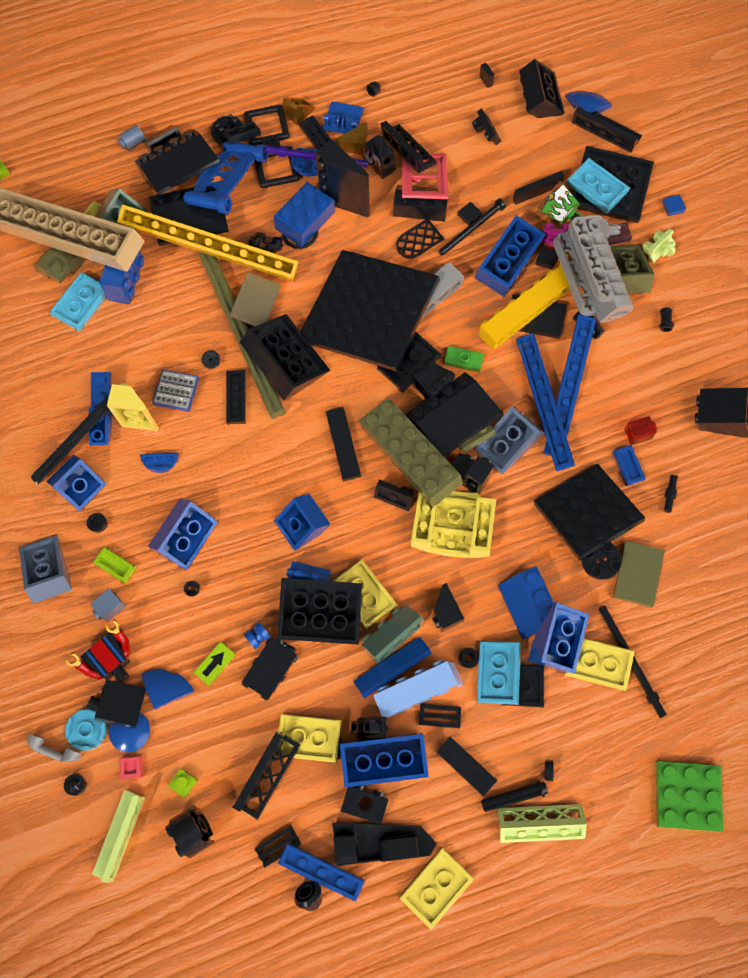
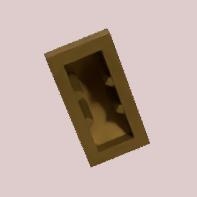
(297, 109)
(354, 140)

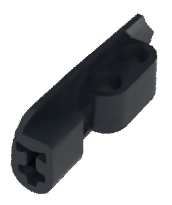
(380, 843)

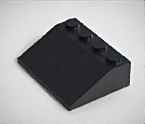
(176, 161)
(343, 179)
(174, 208)
(284, 355)
(455, 414)
(320, 611)

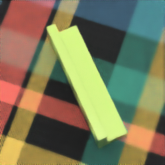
(542, 827)
(118, 836)

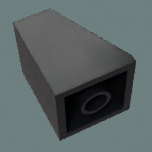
(723, 411)

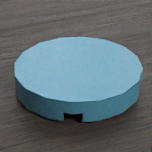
(84, 731)

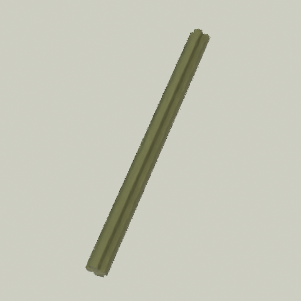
(239, 329)

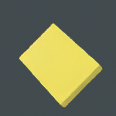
(375, 598)
(604, 664)
(317, 737)
(436, 888)

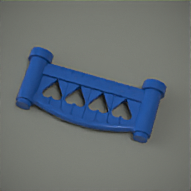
(220, 199)

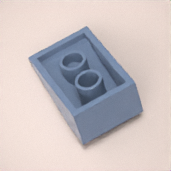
(512, 440)
(44, 569)

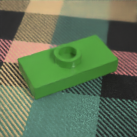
(464, 359)

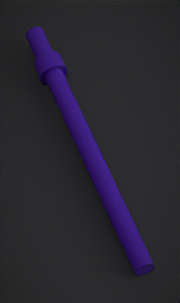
(281, 151)

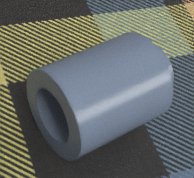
(131, 138)

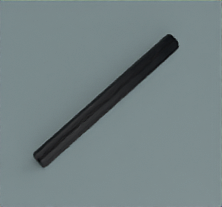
(72, 440)

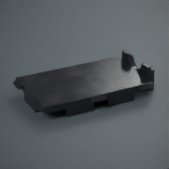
(270, 667)

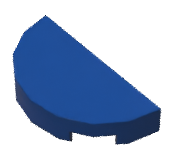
(159, 462)

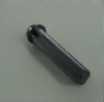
(514, 796)

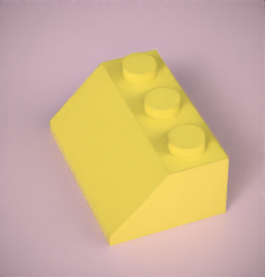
(129, 408)

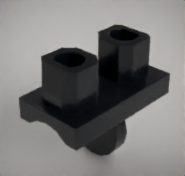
(369, 727)

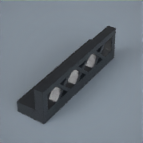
(606, 129)
(407, 150)
(259, 772)

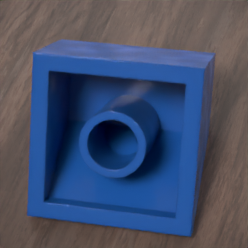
(76, 482)
(301, 521)

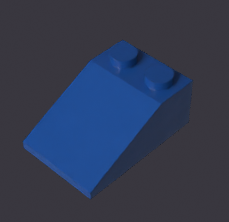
(560, 639)

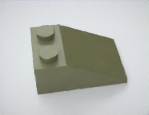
(633, 268)

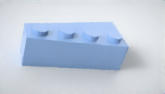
(418, 688)

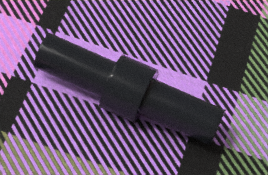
(670, 494)

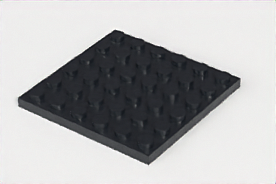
(369, 309)

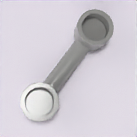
(36, 744)

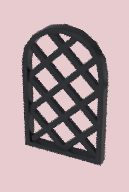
(440, 239)

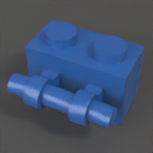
(304, 571)

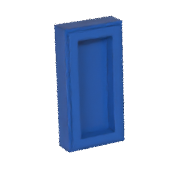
(628, 465)

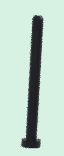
(499, 205)

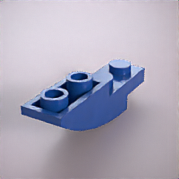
(100, 389)

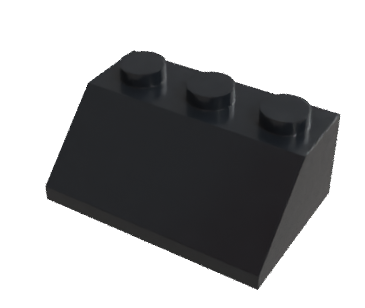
(540, 90)
(419, 207)

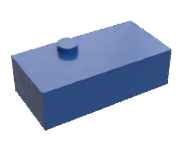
(509, 255)

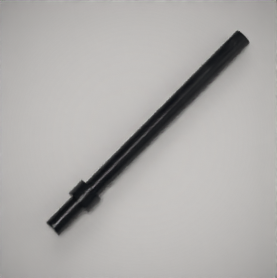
(652, 697)

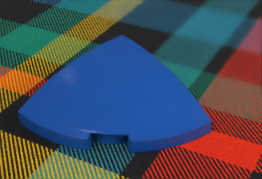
(588, 101)
(165, 687)

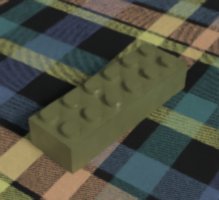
(411, 452)

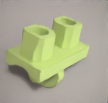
(663, 245)

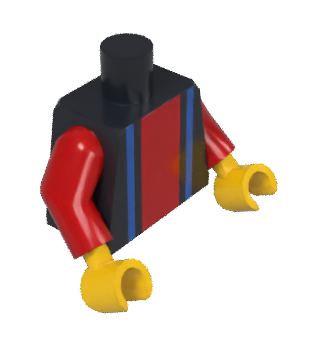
(106, 657)

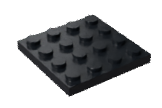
(628, 169)
(589, 511)

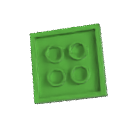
(689, 796)

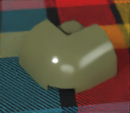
(58, 264)

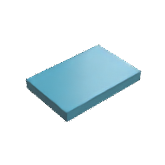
(597, 185)
(79, 302)
(499, 672)

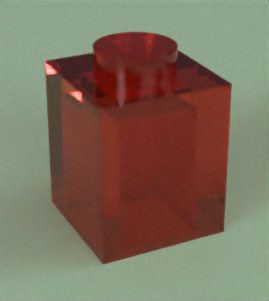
(640, 430)

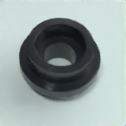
(475, 658)

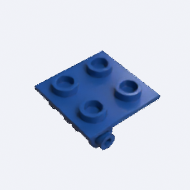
(342, 117)

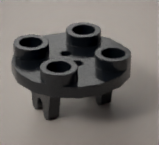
(220, 125)
(265, 243)
(604, 569)

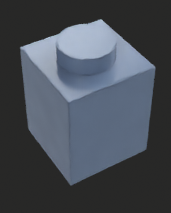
(107, 605)

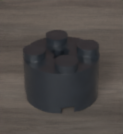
(190, 832)

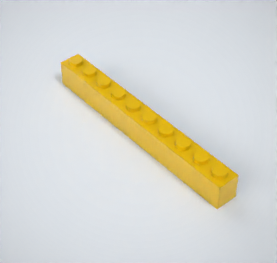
(208, 243)

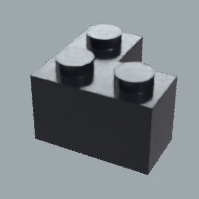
(473, 472)

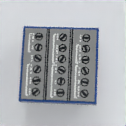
(176, 390)

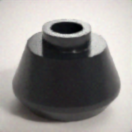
(308, 896)

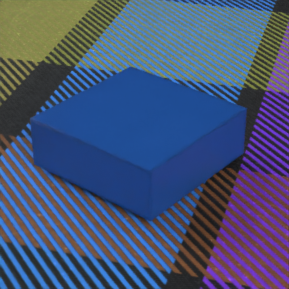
(674, 205)

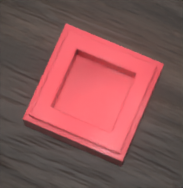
(131, 767)

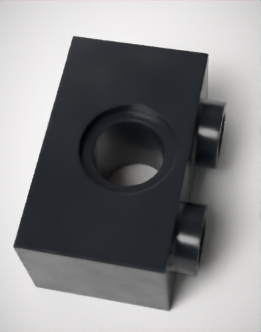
(352, 807)

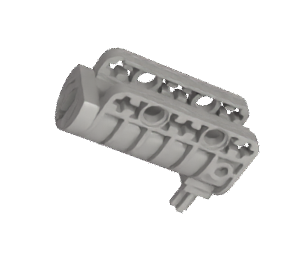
(594, 268)

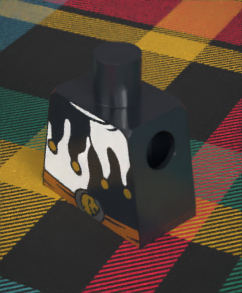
(380, 156)

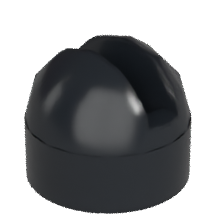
(373, 88)
(191, 593)

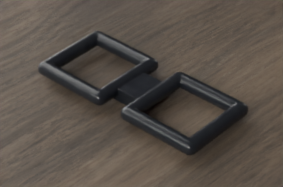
(271, 140)

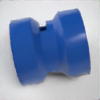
(261, 634)

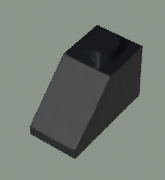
(446, 610)

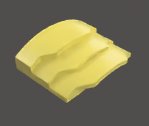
(455, 526)

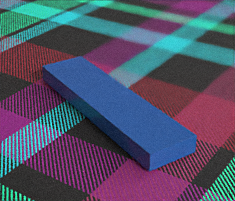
(392, 667)
(321, 872)

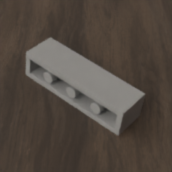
(449, 282)

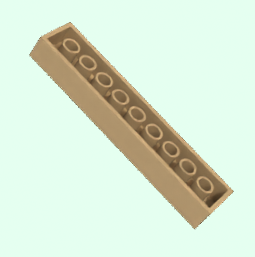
(69, 230)

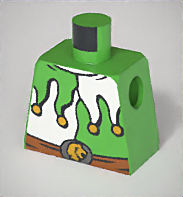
(560, 204)

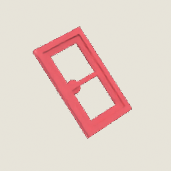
(408, 178)

